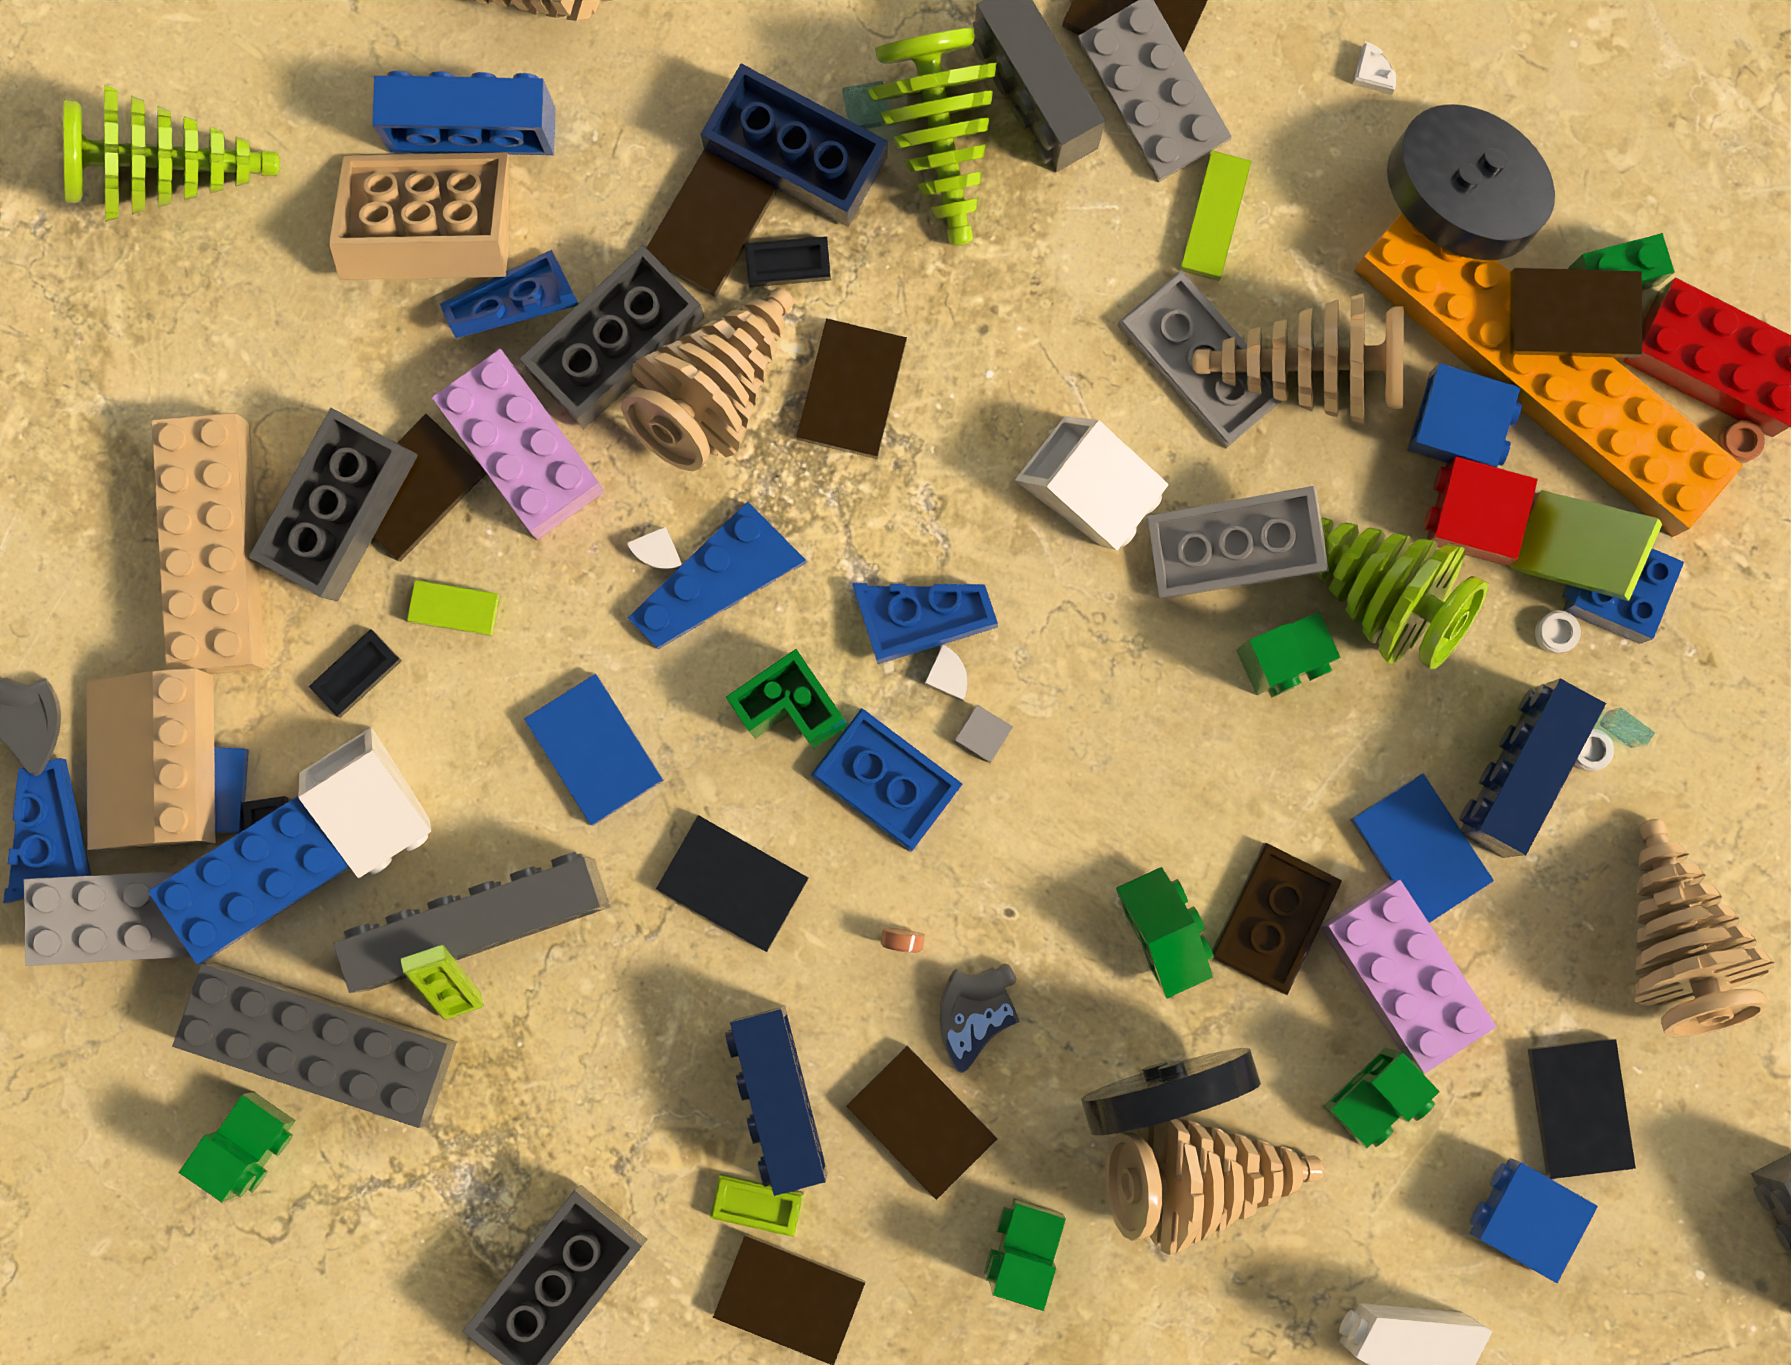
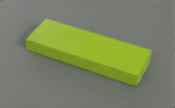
(1215, 215)
(442, 982)

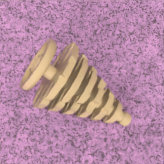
(1307, 359)
(703, 387)
(1689, 945)
(1195, 1180)

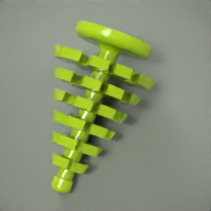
(931, 83)
(83, 152)
(1402, 590)

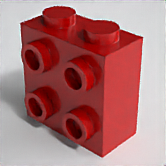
(1480, 510)

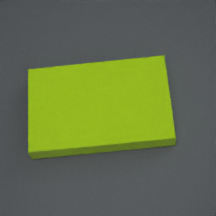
(1586, 544)

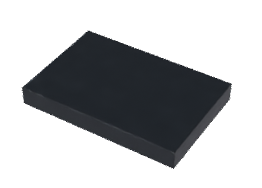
(732, 883)
(1581, 1108)

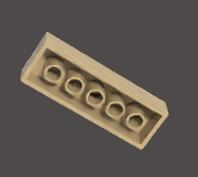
(206, 544)

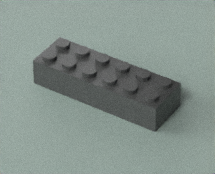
(474, 924)
(314, 1044)

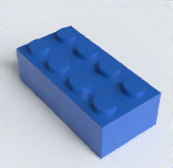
(464, 113)
(248, 880)

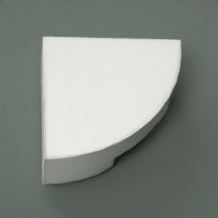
(1374, 70)
(656, 550)
(948, 674)

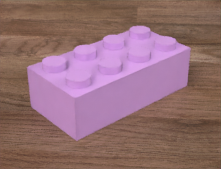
(518, 444)
(1407, 976)

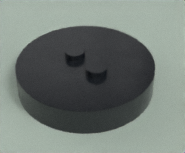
(1470, 182)
(1170, 1091)

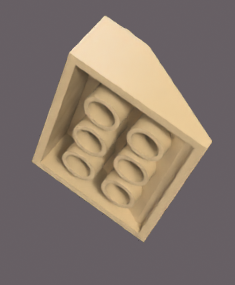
(421, 216)
(150, 760)

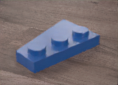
(524, 293)
(922, 617)
(46, 830)

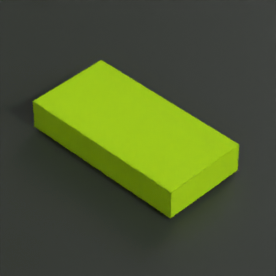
(453, 608)
(755, 1206)

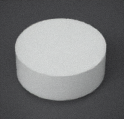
(1557, 632)
(1596, 752)

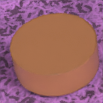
(1742, 440)
(902, 940)

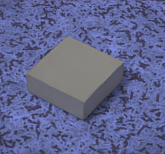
(983, 734)

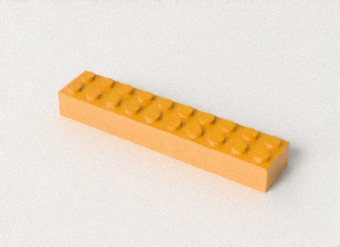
(1581, 401)

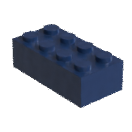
(795, 144)
(1530, 768)
(779, 1101)

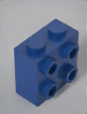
(1465, 417)
(1640, 615)
(1532, 1219)

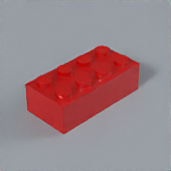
(1718, 356)

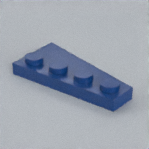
(724, 570)

